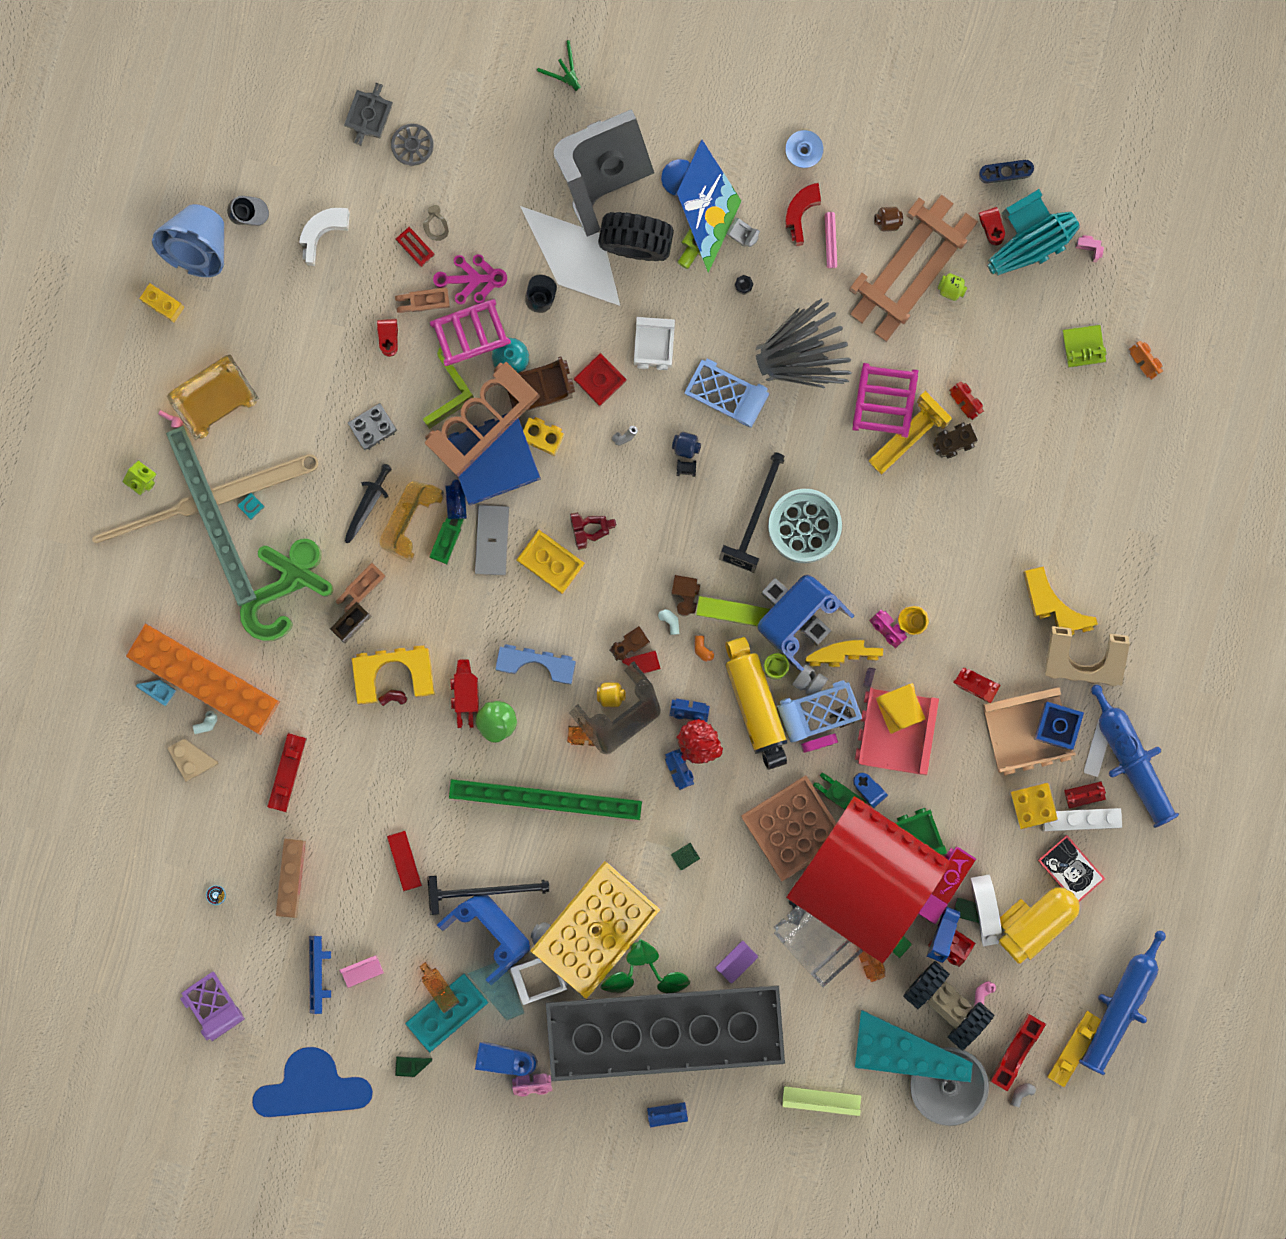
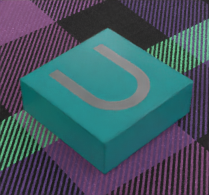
(251, 506)

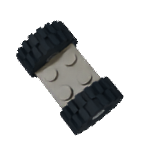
(945, 1000)

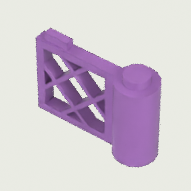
(222, 1019)

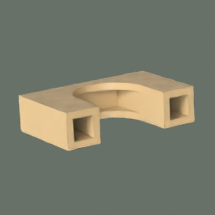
(1108, 670)

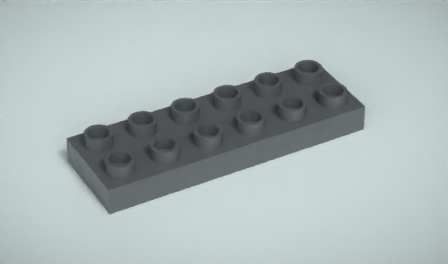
(665, 1033)

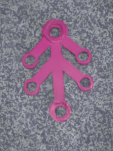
(473, 279)

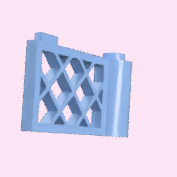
(749, 404)
(795, 719)

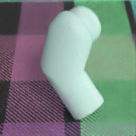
(208, 723)

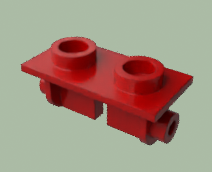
(972, 405)
(1085, 794)

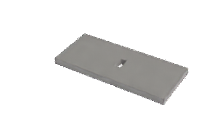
(492, 524)

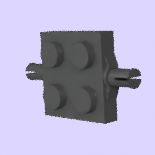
(368, 114)

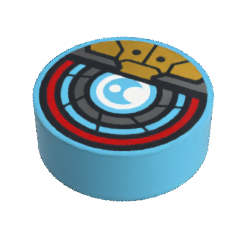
(216, 895)

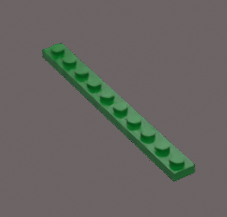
(545, 799)

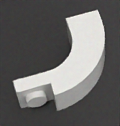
(317, 226)
(987, 909)

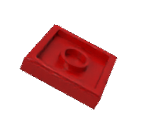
(600, 379)

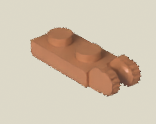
(424, 300)
(362, 585)

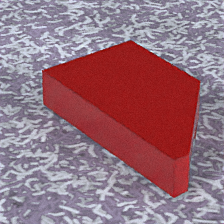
(646, 662)

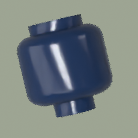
(686, 445)

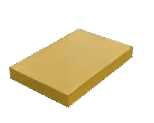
(550, 561)

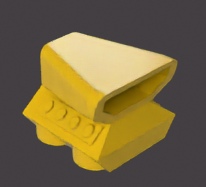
(900, 708)

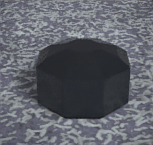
(744, 284)

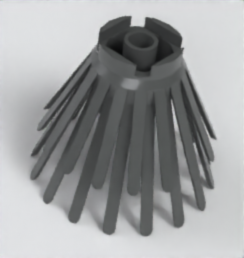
(790, 362)

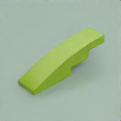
(730, 611)

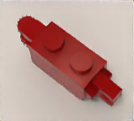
(465, 692)

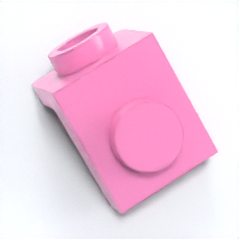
(1089, 243)

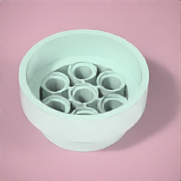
(800, 500)

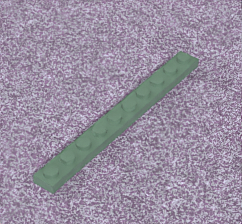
(211, 516)

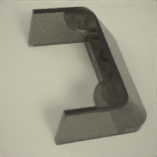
(610, 735)

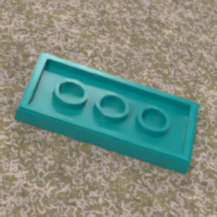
(434, 1026)

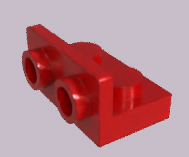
(960, 949)

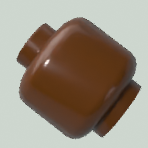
(888, 219)

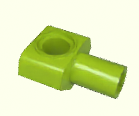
(690, 252)

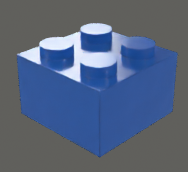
(1058, 726)

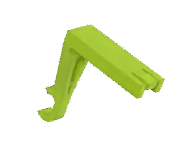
(453, 405)

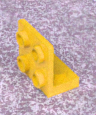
(1034, 805)

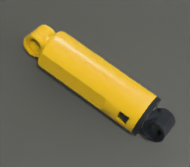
(756, 703)

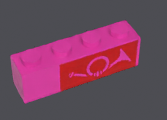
(949, 883)

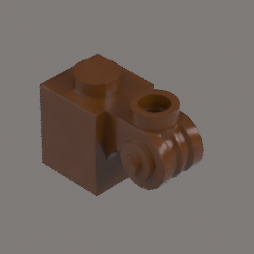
(687, 589)
(633, 641)

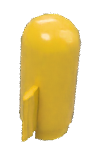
(1033, 928)

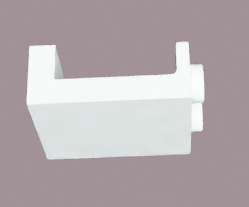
(654, 343)

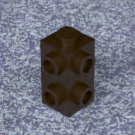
(950, 442)

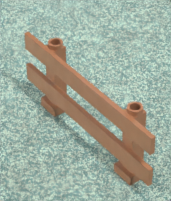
(875, 295)

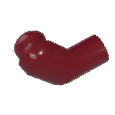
(393, 695)

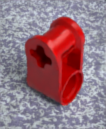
(991, 223)
(388, 333)

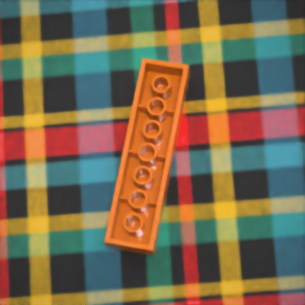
(203, 679)

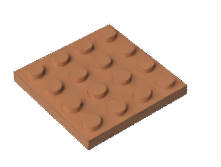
(790, 827)

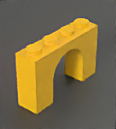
(366, 668)

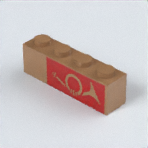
(290, 878)

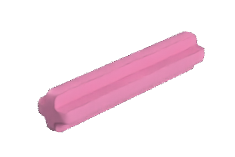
(830, 233)

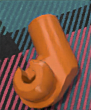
(701, 651)

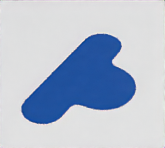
(311, 1087)

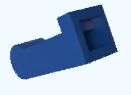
(944, 935)

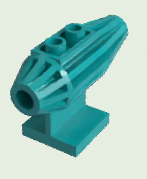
(1036, 235)

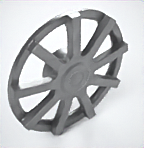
(412, 144)

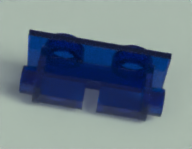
(455, 501)

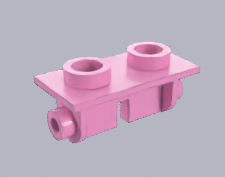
(523, 1086)

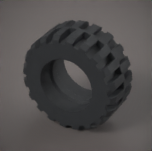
(635, 236)

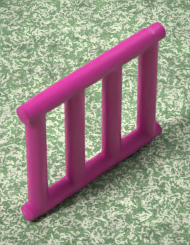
(467, 353)
(906, 412)

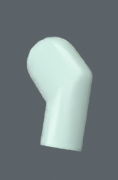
(671, 619)

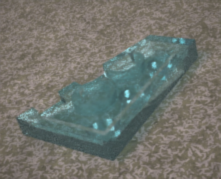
(501, 993)

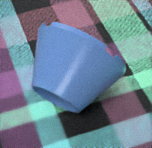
(192, 241)

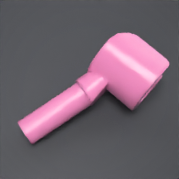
(176, 421)

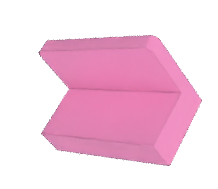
(362, 971)

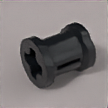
(686, 468)

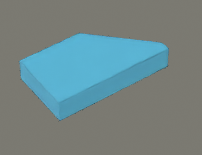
(158, 690)

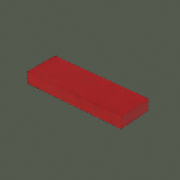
(404, 861)

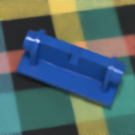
(680, 710)
(684, 776)
(667, 1114)

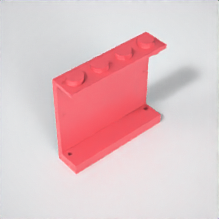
(902, 750)

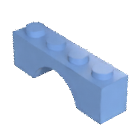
(511, 660)

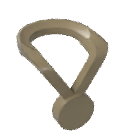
(434, 211)

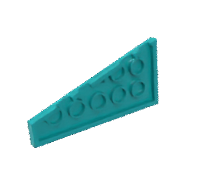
(898, 1051)

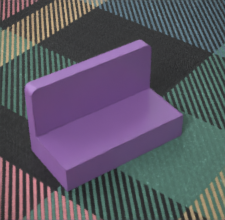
(736, 961)

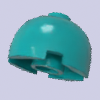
(514, 354)

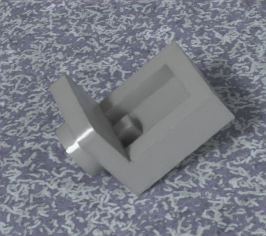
(743, 233)

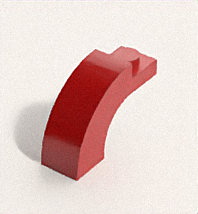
(803, 200)

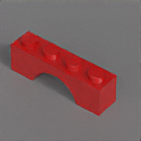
(1017, 1051)

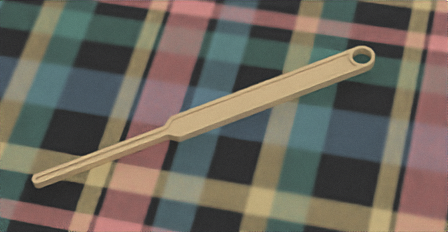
(222, 494)

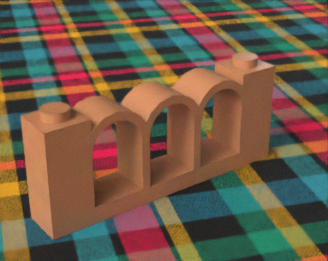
(516, 386)

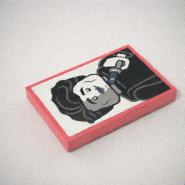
(1071, 868)

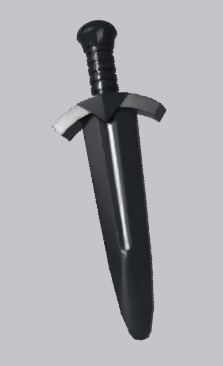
(368, 502)

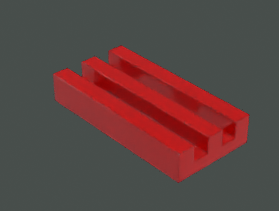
(425, 258)

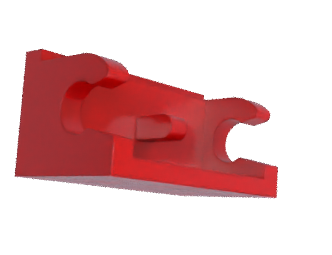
(977, 685)

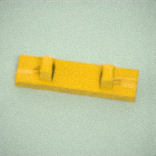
(1074, 1049)

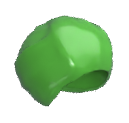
(496, 721)

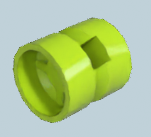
(776, 666)

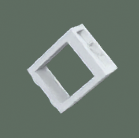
(522, 988)

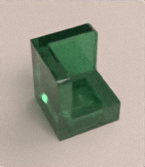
(685, 856)

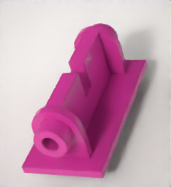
(881, 622)

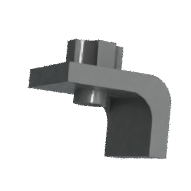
(601, 161)

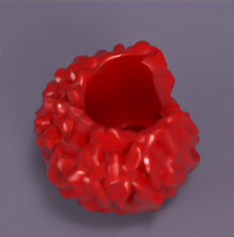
(699, 742)

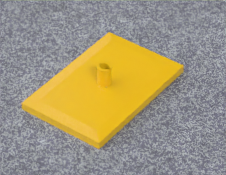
(617, 917)

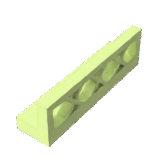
(821, 1101)

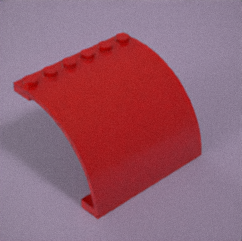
(869, 880)

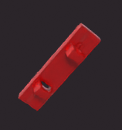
(287, 772)

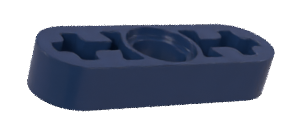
(1020, 174)

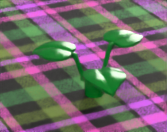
(641, 954)

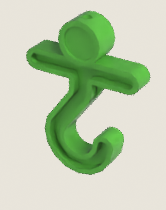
(294, 576)

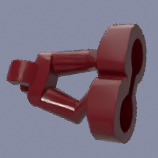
(578, 528)

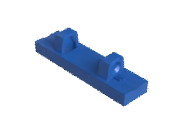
(315, 974)

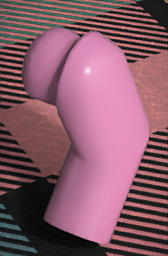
(983, 990)

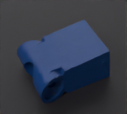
(505, 1060)

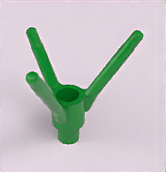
(570, 77)

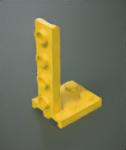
(930, 415)

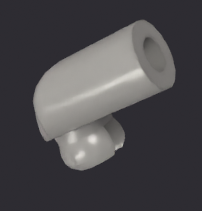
(628, 436)
(1022, 1091)

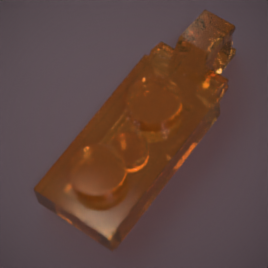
(438, 988)

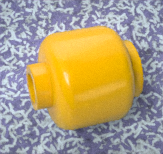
(611, 694)

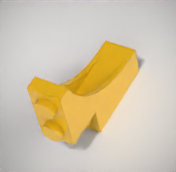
(1045, 602)

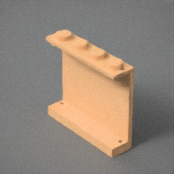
(1013, 728)

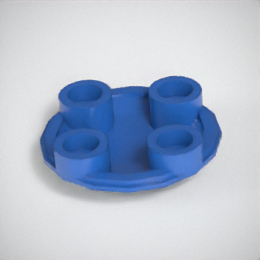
(673, 175)

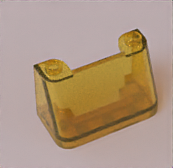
(212, 396)
(393, 536)

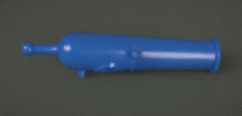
(1134, 760)
(1123, 1007)

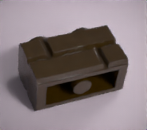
(350, 622)

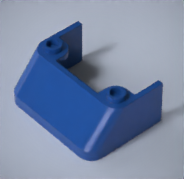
(794, 611)
(512, 940)

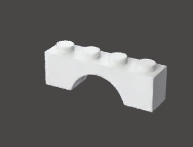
(1085, 820)

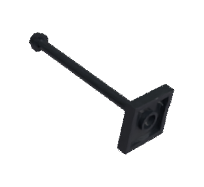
(739, 557)
(436, 895)

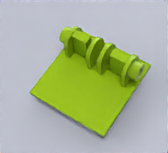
(1084, 346)

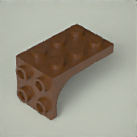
(549, 382)

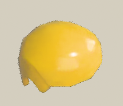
(913, 620)

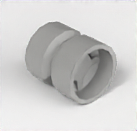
(810, 681)

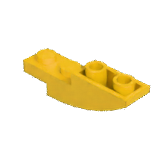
(835, 653)

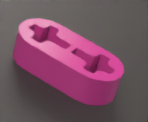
(819, 743)

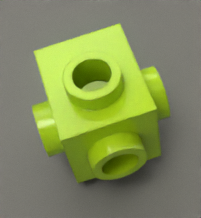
(139, 478)

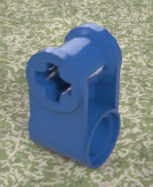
(872, 791)

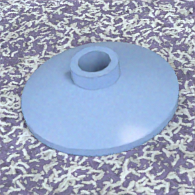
(807, 140)

